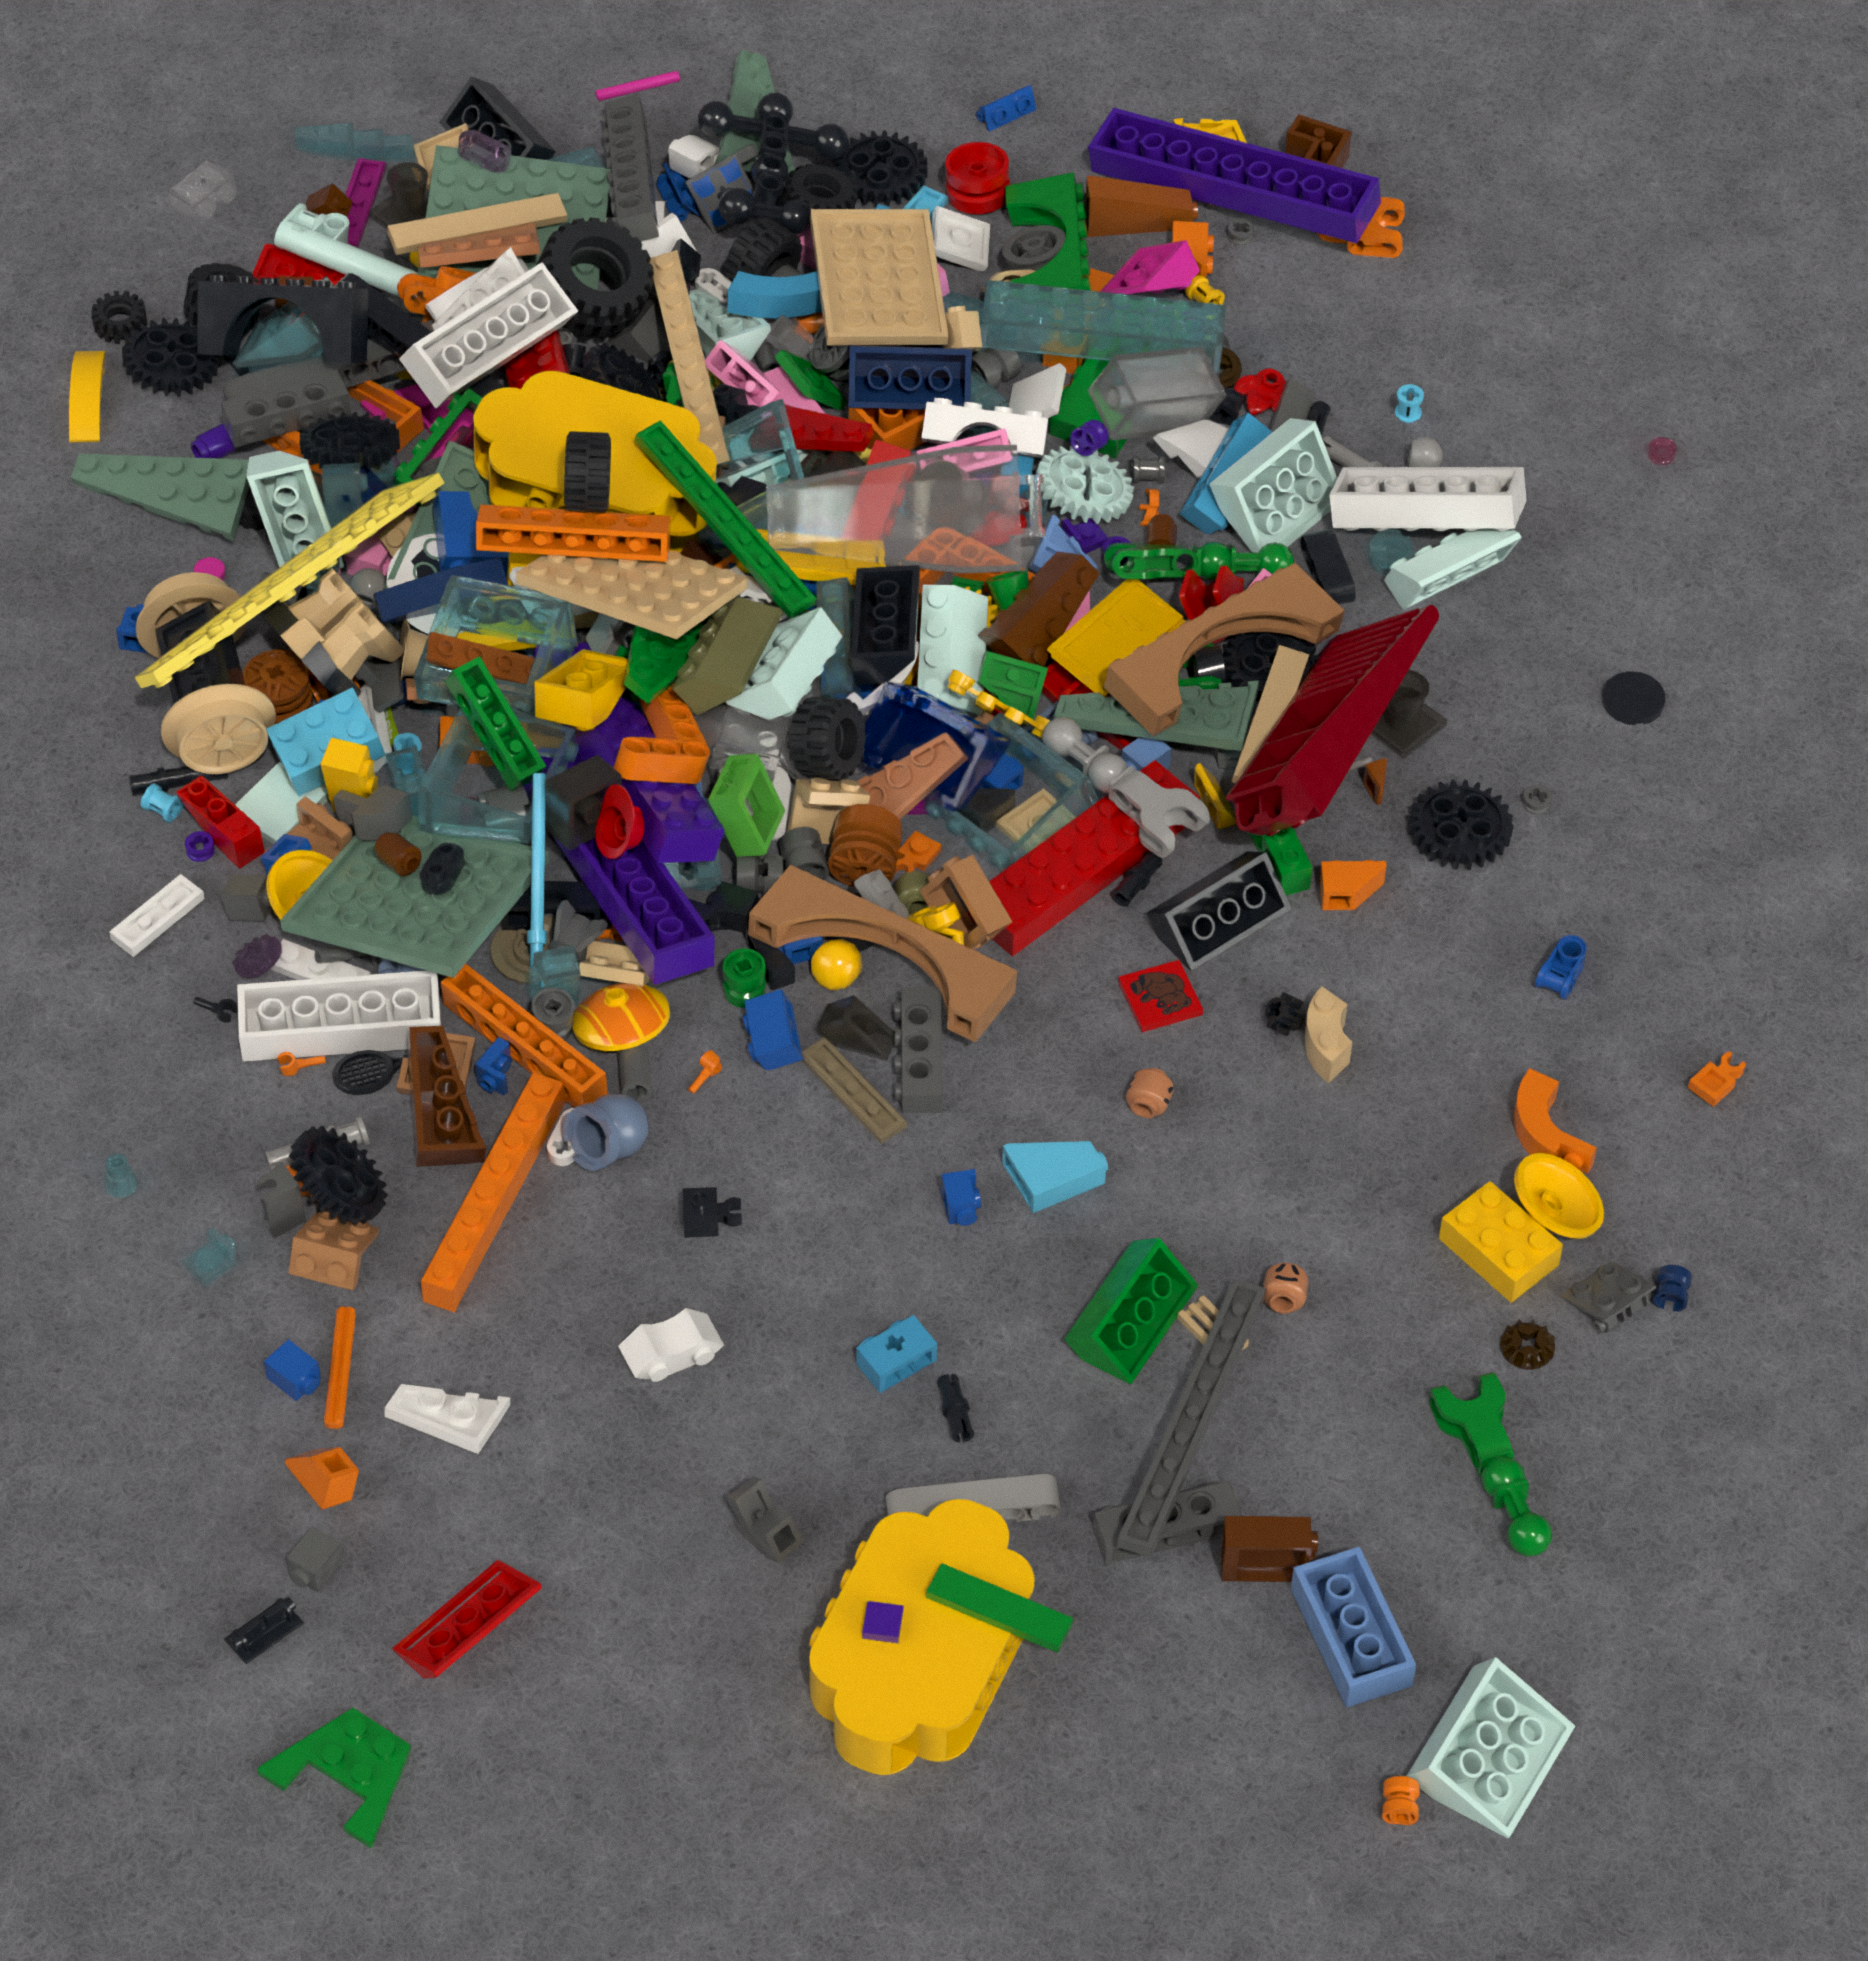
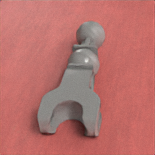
(1130, 790)

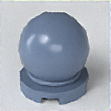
(606, 1130)

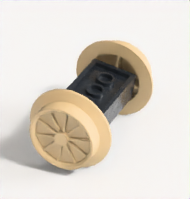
(214, 716)

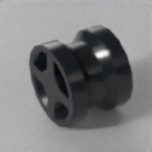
(1229, 408)

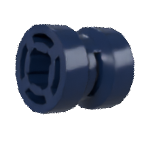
(1673, 1287)

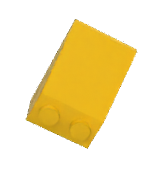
(581, 690)

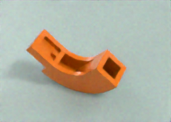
(1537, 1130)

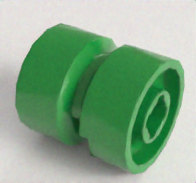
(743, 976)

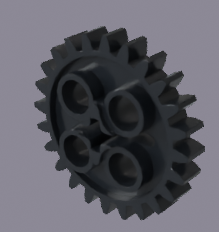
(884, 167)
(168, 357)
(620, 371)
(350, 440)
(1252, 656)
(1460, 824)
(338, 1175)

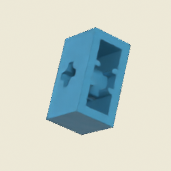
(896, 1353)

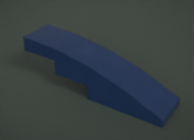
(424, 594)

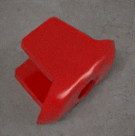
(1198, 597)

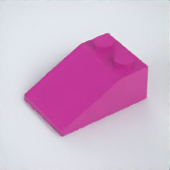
(1155, 270)

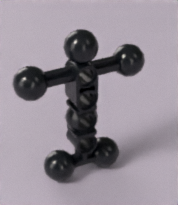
(770, 168)

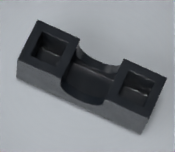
(554, 893)

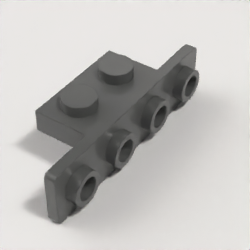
(382, 677)

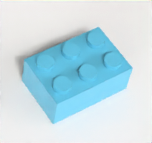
(305, 737)

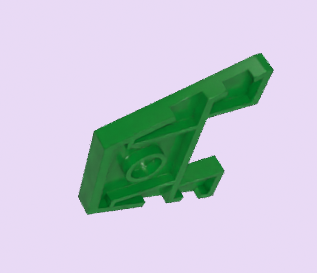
(356, 1756)

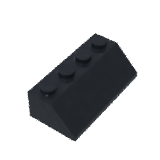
(490, 113)
(884, 622)
(1220, 909)

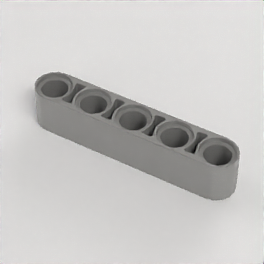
(1011, 1497)

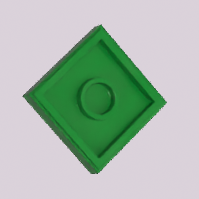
(810, 380)

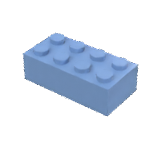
(1353, 1627)

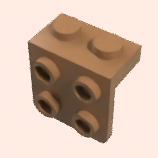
(322, 830)
(330, 1250)

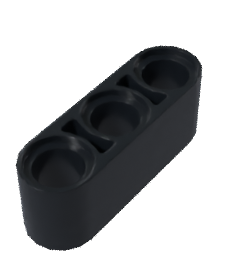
(1329, 565)

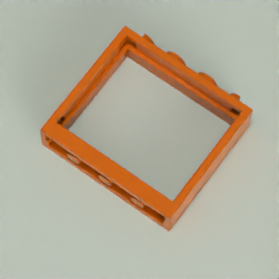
(403, 412)

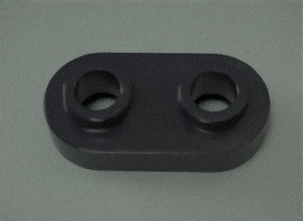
(442, 868)

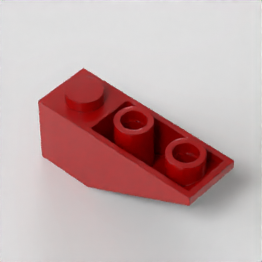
(230, 827)

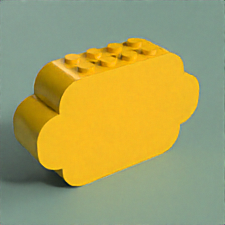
(524, 445)
(945, 1670)

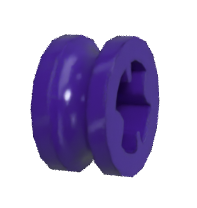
(208, 844)

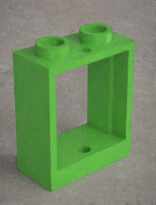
(748, 779)

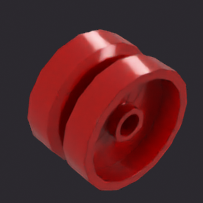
(977, 177)

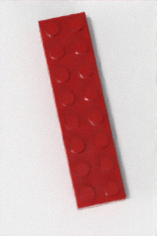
(1071, 867)

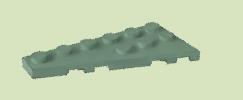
(750, 84)
(178, 488)
(1206, 717)

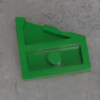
(1013, 681)

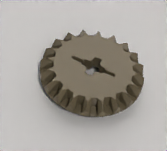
(510, 951)

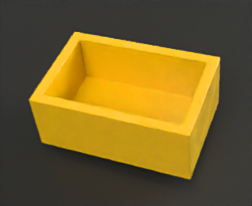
(1500, 1241)

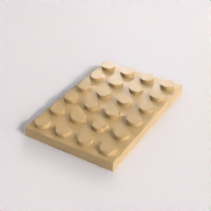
(878, 277)
(649, 594)

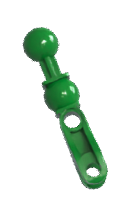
(1156, 561)
(1489, 1448)

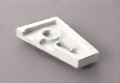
(453, 1418)

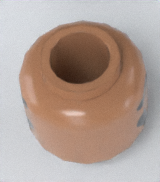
(1149, 1092)
(1285, 1287)

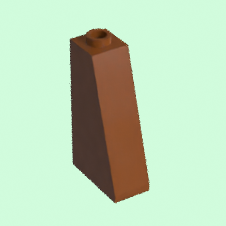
(1134, 207)

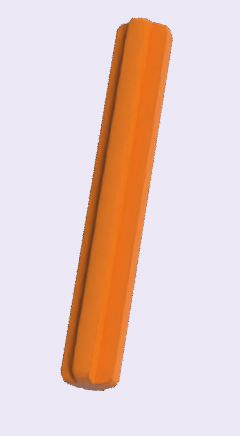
(339, 1367)

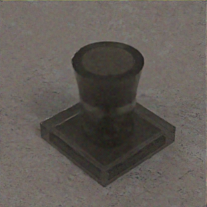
(408, 196)
(1407, 719)

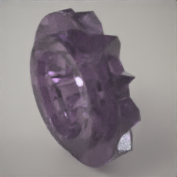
(247, 962)

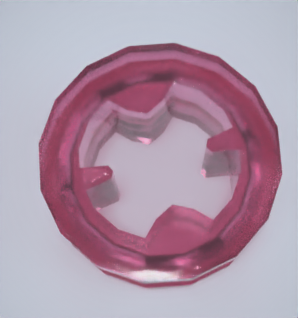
(1667, 456)

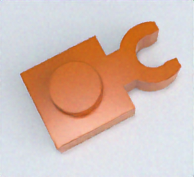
(917, 853)
(1714, 1081)

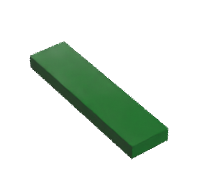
(999, 1607)

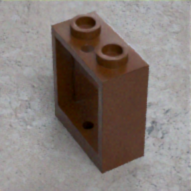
(1266, 1547)

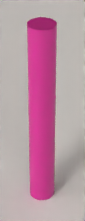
(637, 85)

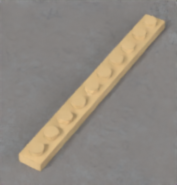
(687, 350)

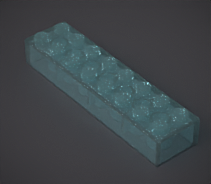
(1095, 322)

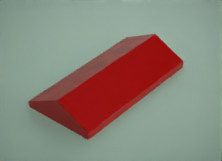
(469, 1622)

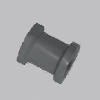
(1148, 469)

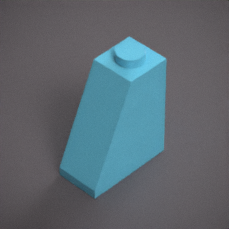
(1053, 1170)

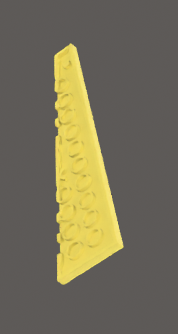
(297, 571)

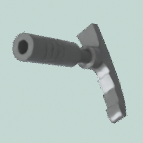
(342, 954)

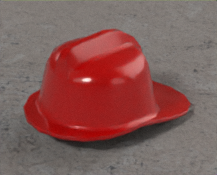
(619, 823)

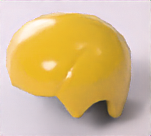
(836, 964)

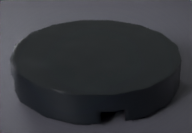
(1633, 698)

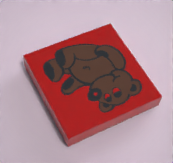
(1160, 996)

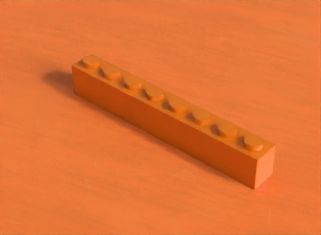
(493, 1192)

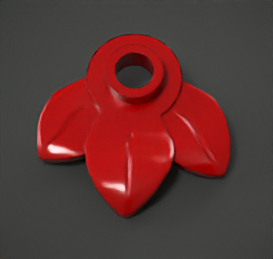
(1259, 392)

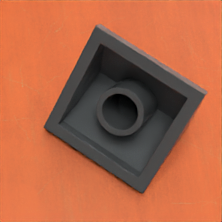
(645, 335)

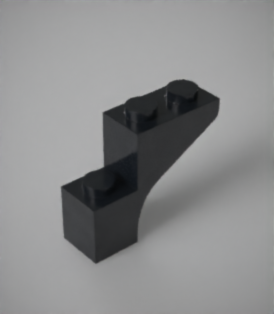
(727, 907)

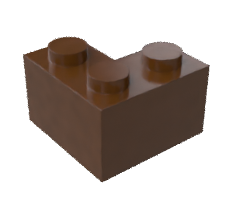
(1318, 141)

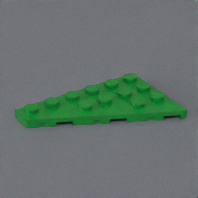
(656, 660)

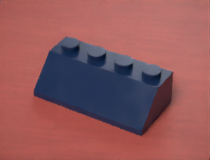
(908, 376)

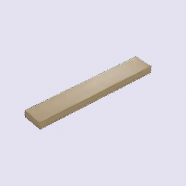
(539, 210)
(1277, 693)

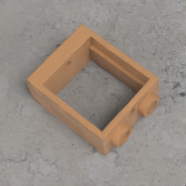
(977, 896)

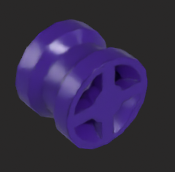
(1089, 437)

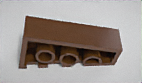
(1042, 609)
(440, 1109)

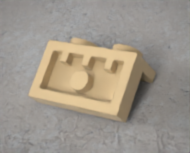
(612, 963)

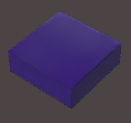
(883, 1622)

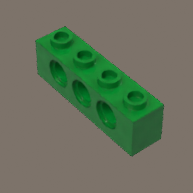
(495, 723)
(1287, 859)

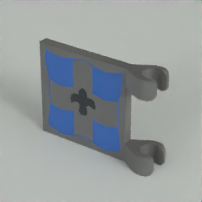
(711, 184)

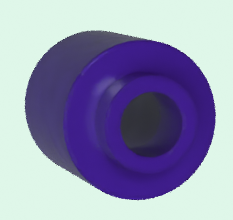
(213, 444)

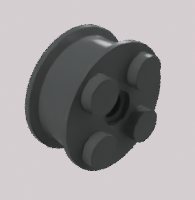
(1033, 247)

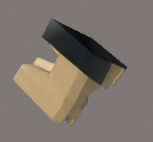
(334, 633)

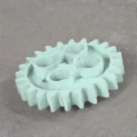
(1105, 486)

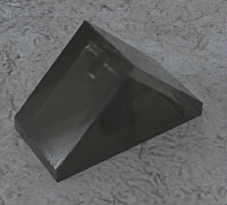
(988, 807)

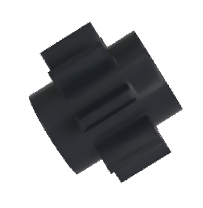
(1285, 1014)

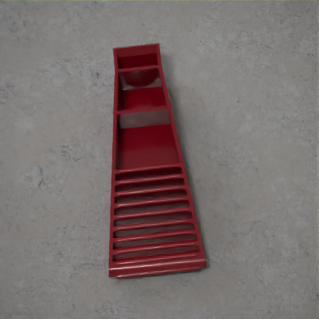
(1328, 723)

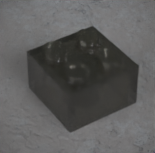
(576, 800)

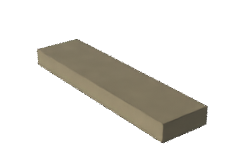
(853, 1090)

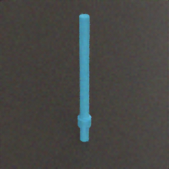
(537, 935)

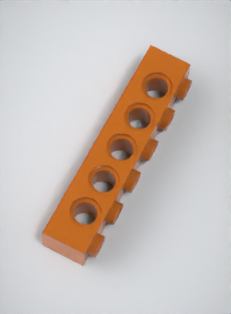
(573, 533)
(530, 1041)

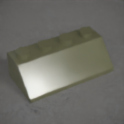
(726, 653)

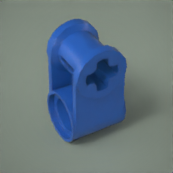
(1560, 970)

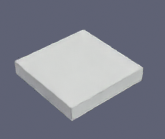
(960, 238)
(1039, 392)

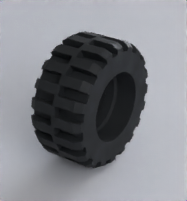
(615, 253)

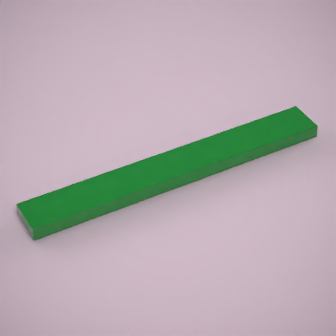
(725, 519)

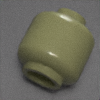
(908, 890)

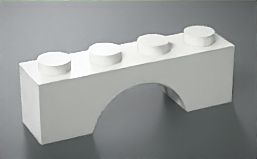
(947, 422)

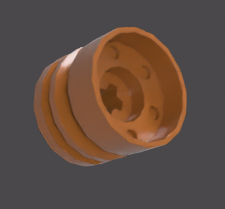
(282, 679)
(863, 842)

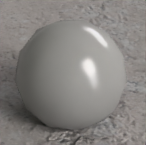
(1425, 453)
(366, 583)

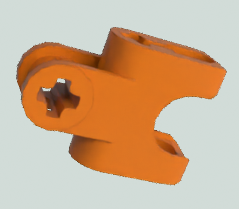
(1376, 234)
(428, 288)

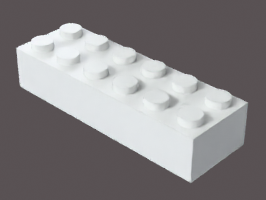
(488, 335)
(1428, 498)
(335, 1014)

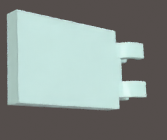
(274, 802)

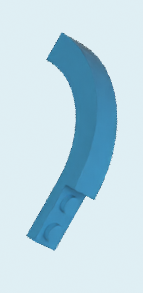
(775, 296)

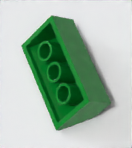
(1132, 1310)

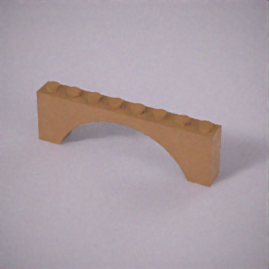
(1282, 603)
(809, 907)

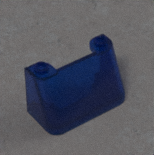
(911, 717)

